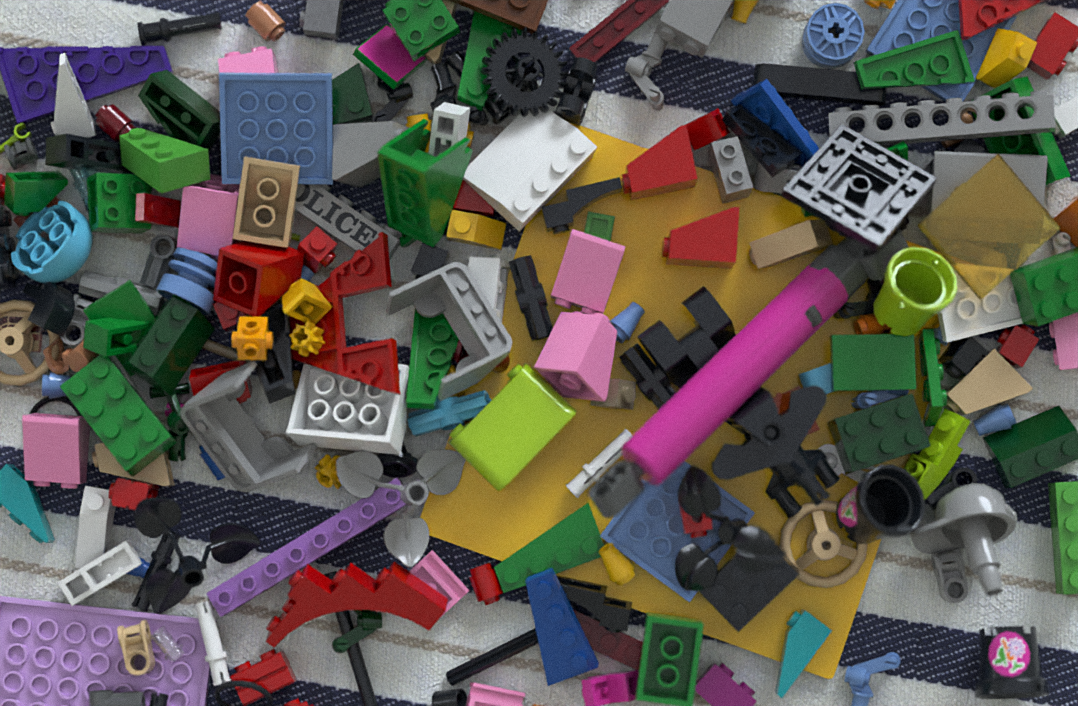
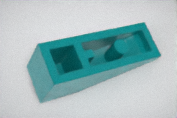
(800, 644)

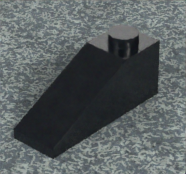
(83, 154)

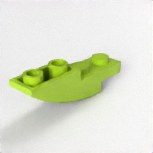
(939, 458)

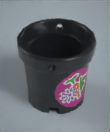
(881, 505)
(1010, 665)

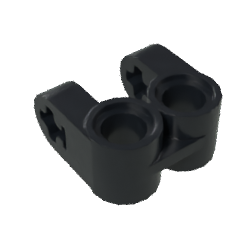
(578, 92)

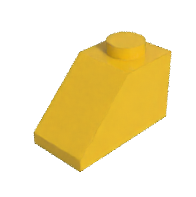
(1006, 57)
(475, 230)
(305, 302)

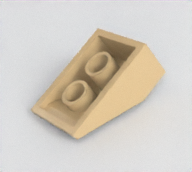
(266, 202)

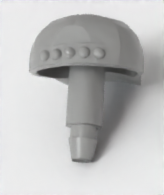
(973, 520)

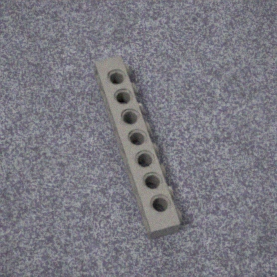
(955, 129)

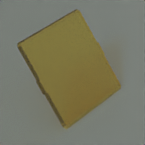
(989, 226)

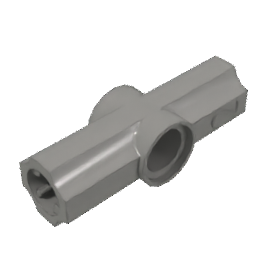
(98, 285)

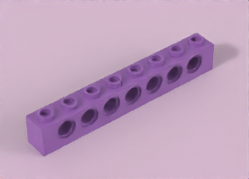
(306, 549)

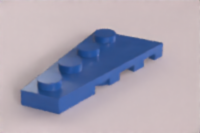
(771, 109)
(559, 633)

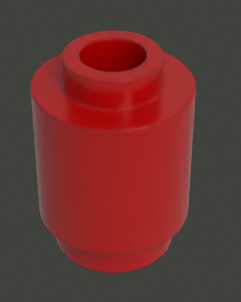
(485, 584)

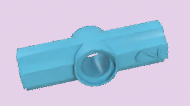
(447, 413)

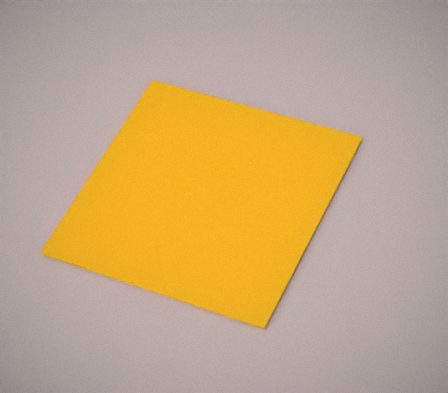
(537, 496)

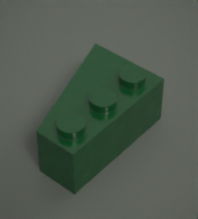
(351, 98)
(180, 110)

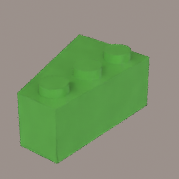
(163, 160)

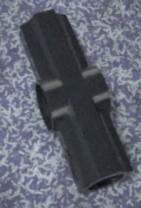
(531, 297)
(648, 377)

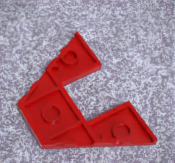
(370, 362)

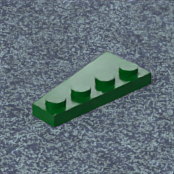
(482, 33)
(923, 63)
(430, 359)
(561, 548)

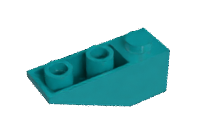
(24, 503)

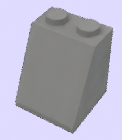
(693, 23)
(356, 150)

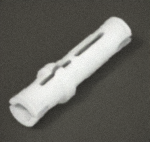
(592, 471)
(212, 643)

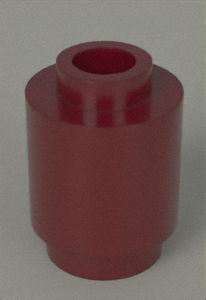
(113, 121)

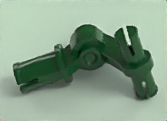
(178, 428)
(367, 623)

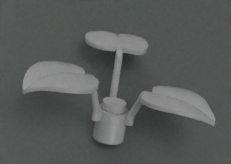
(441, 475)

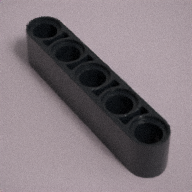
(818, 84)

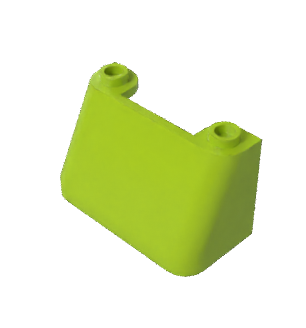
(512, 427)

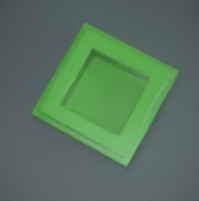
(599, 225)

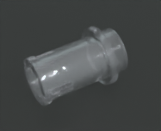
(167, 644)

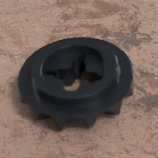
(398, 465)

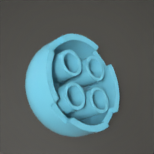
(63, 253)

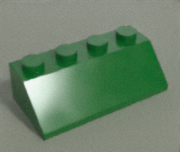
(1027, 144)

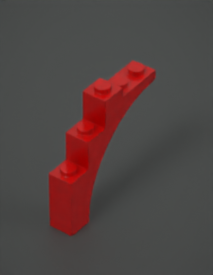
(391, 592)

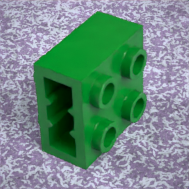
(420, 24)
(114, 203)

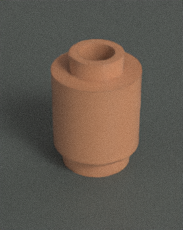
(266, 21)

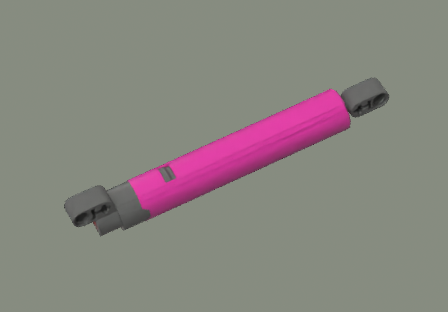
(740, 369)

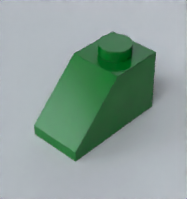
(32, 190)
(113, 335)

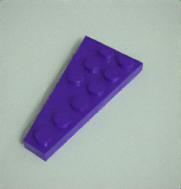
(100, 71)

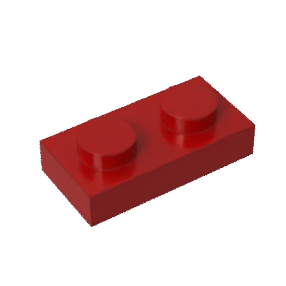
(157, 210)

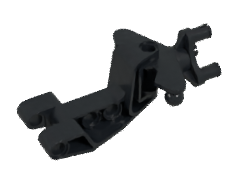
(769, 437)

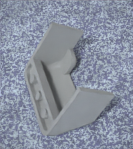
(470, 315)
(234, 439)

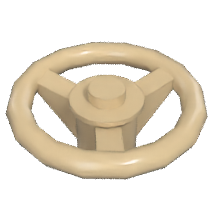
(19, 342)
(821, 545)

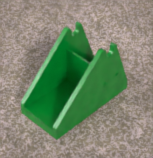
(419, 186)

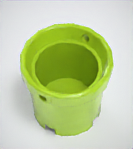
(914, 290)

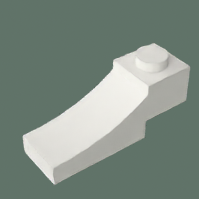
(100, 572)

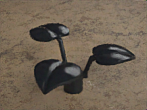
(754, 546)
(168, 588)

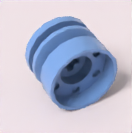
(819, 42)
(194, 276)

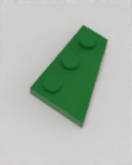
(929, 349)

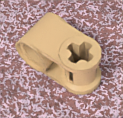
(137, 646)

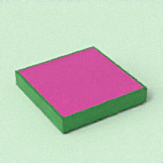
(388, 57)

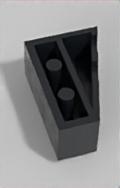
(277, 371)

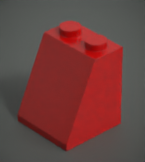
(662, 168)
(704, 242)
(255, 275)

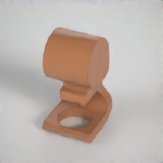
(69, 358)

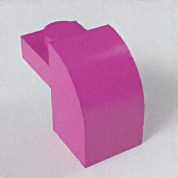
(609, 688)

